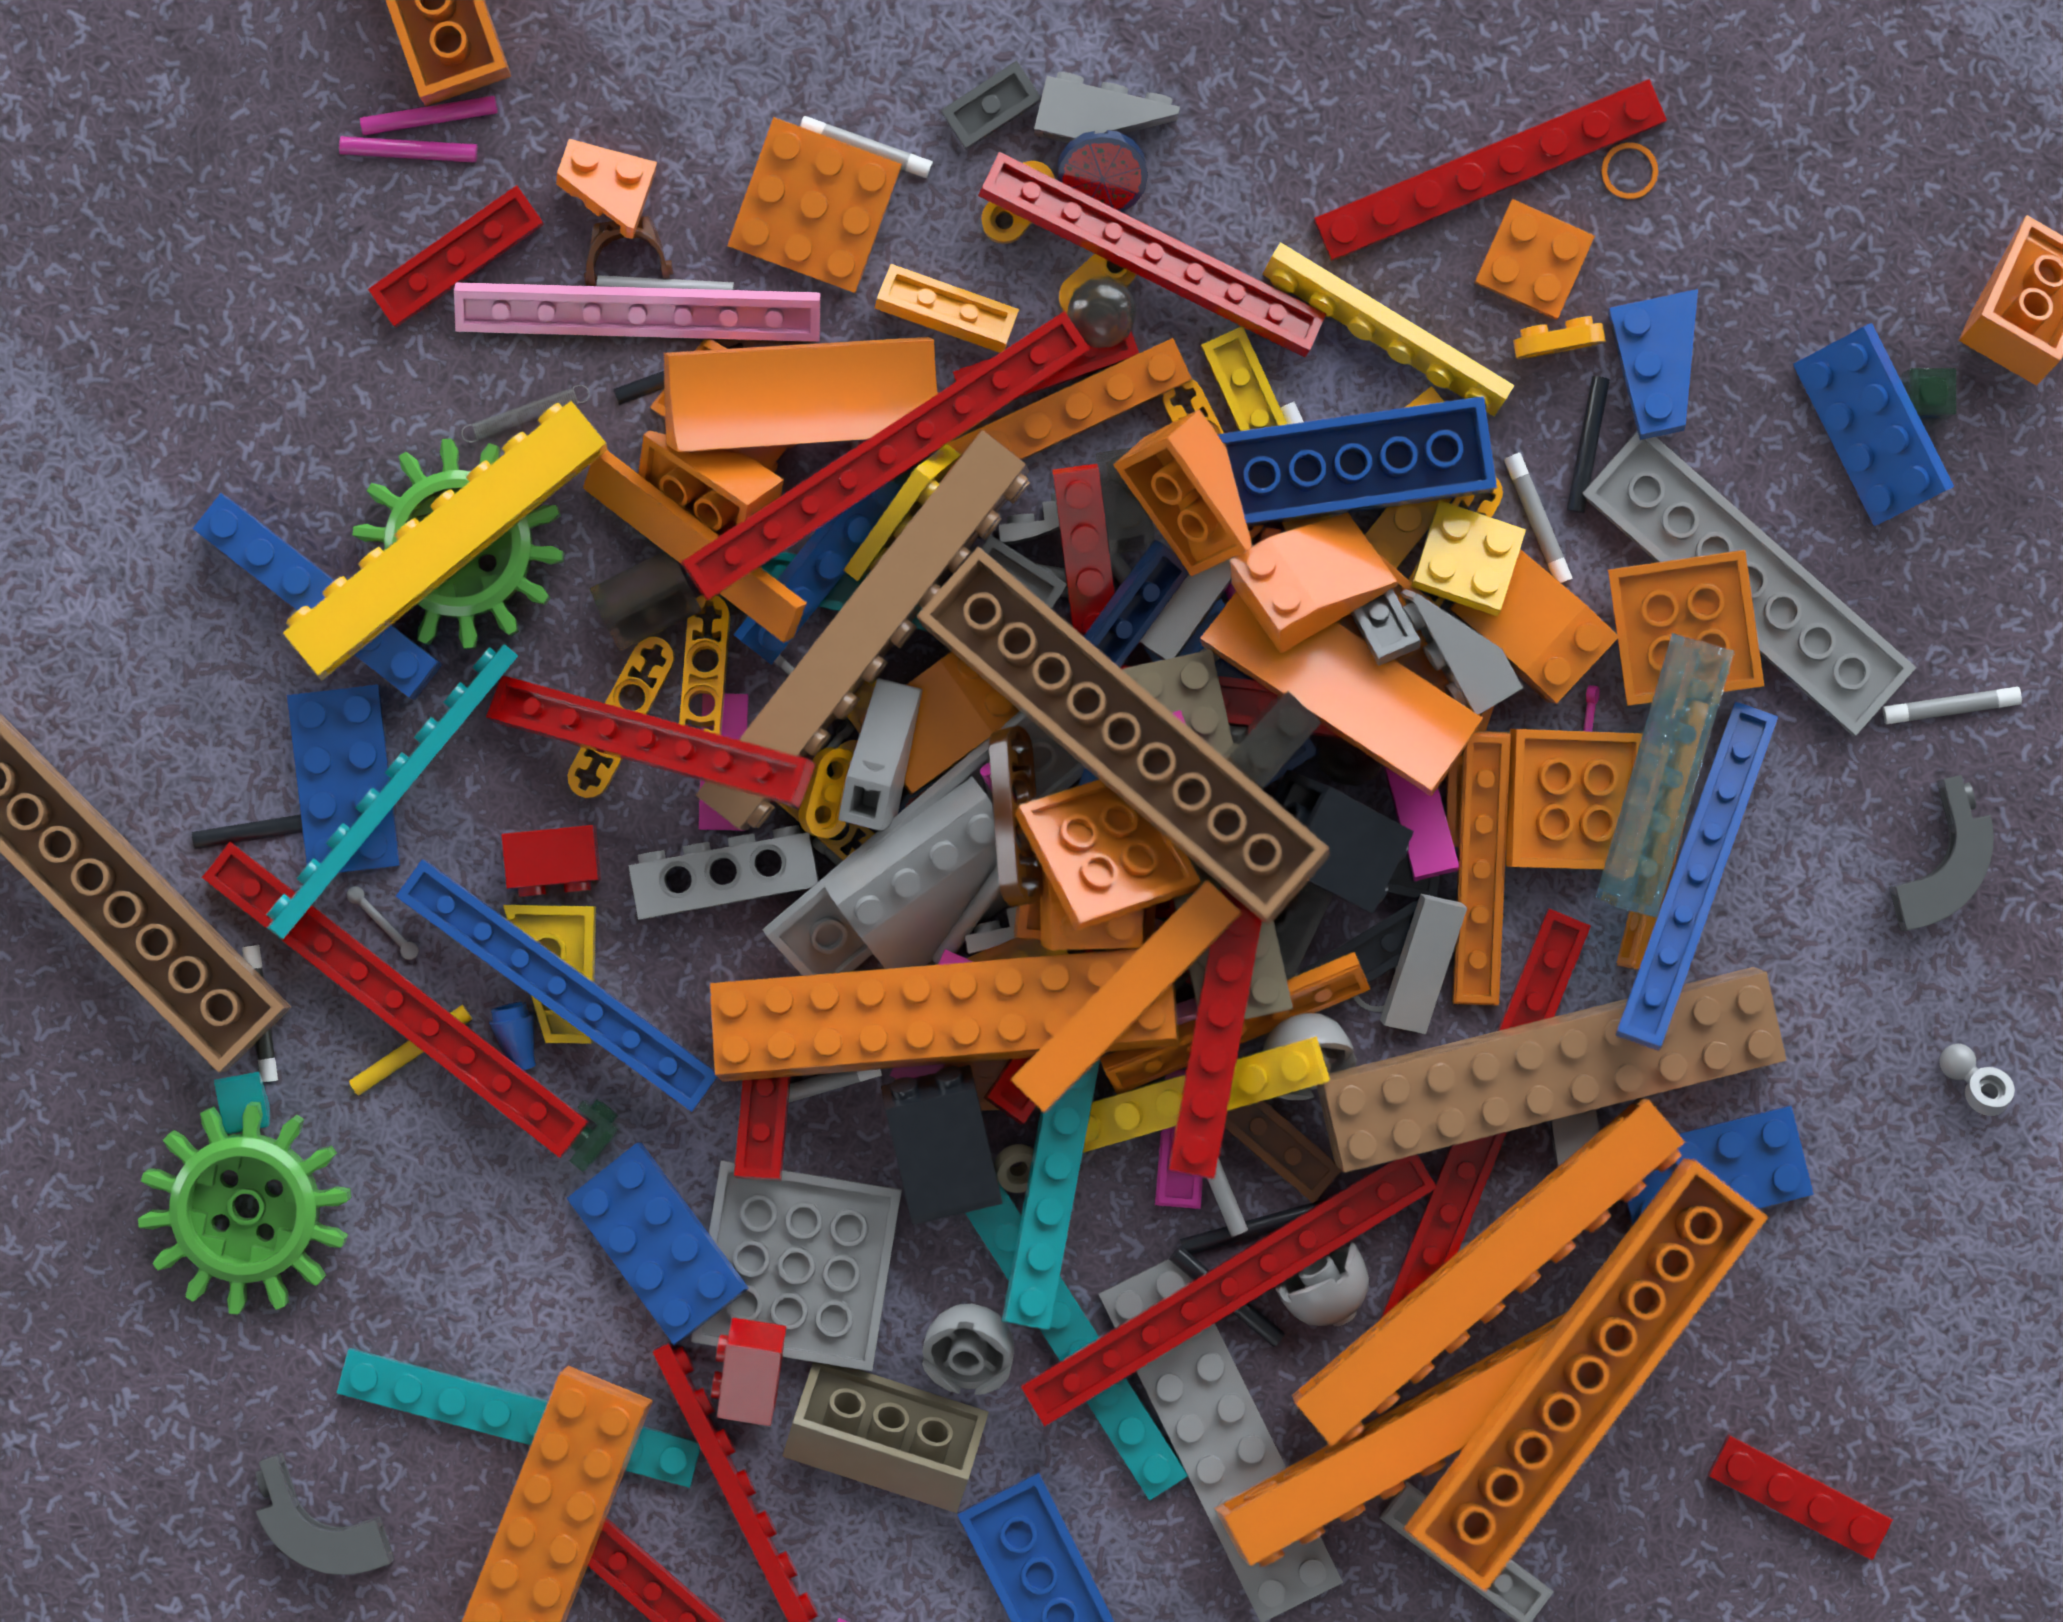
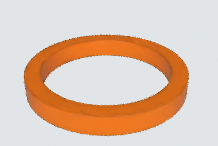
(1641, 148)

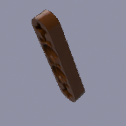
(1014, 763)

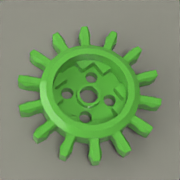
(470, 589)
(240, 1251)

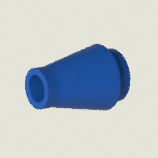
(515, 1033)

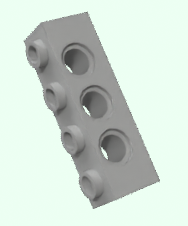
(656, 899)

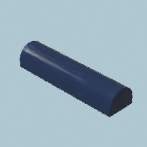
(1137, 603)

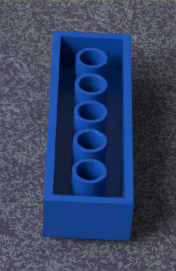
(1362, 461)

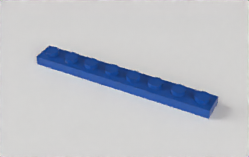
(1696, 876)
(557, 985)

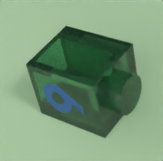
(1932, 391)

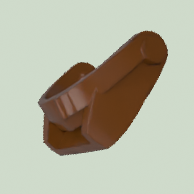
(606, 232)

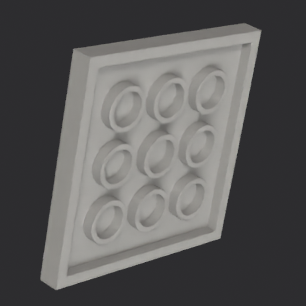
(811, 1261)

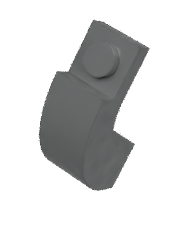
(1960, 871)
(310, 1542)

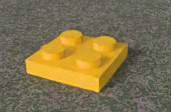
(1468, 558)

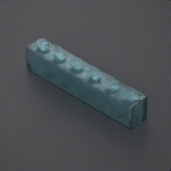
(1664, 775)

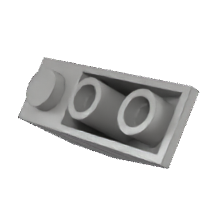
(1076, 108)
(1471, 663)
(881, 756)

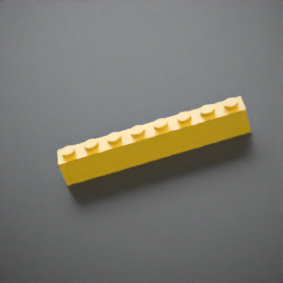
(445, 540)

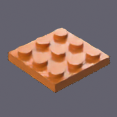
(814, 205)
(1688, 597)
(1566, 796)
(1103, 854)

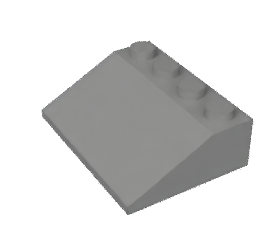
(921, 878)

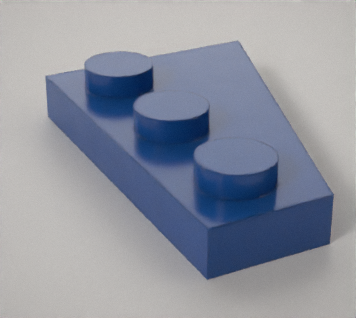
(1656, 359)

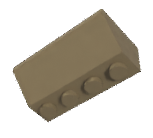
(886, 1434)

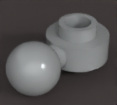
(1960, 1063)

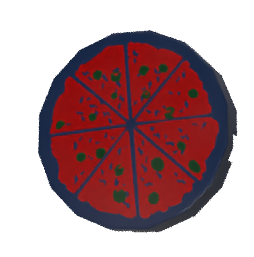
(1105, 168)

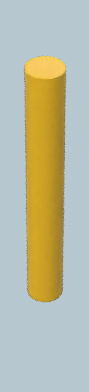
(395, 1060)

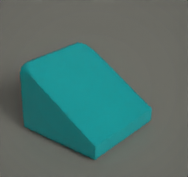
(235, 1094)

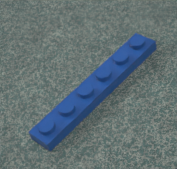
(823, 562)

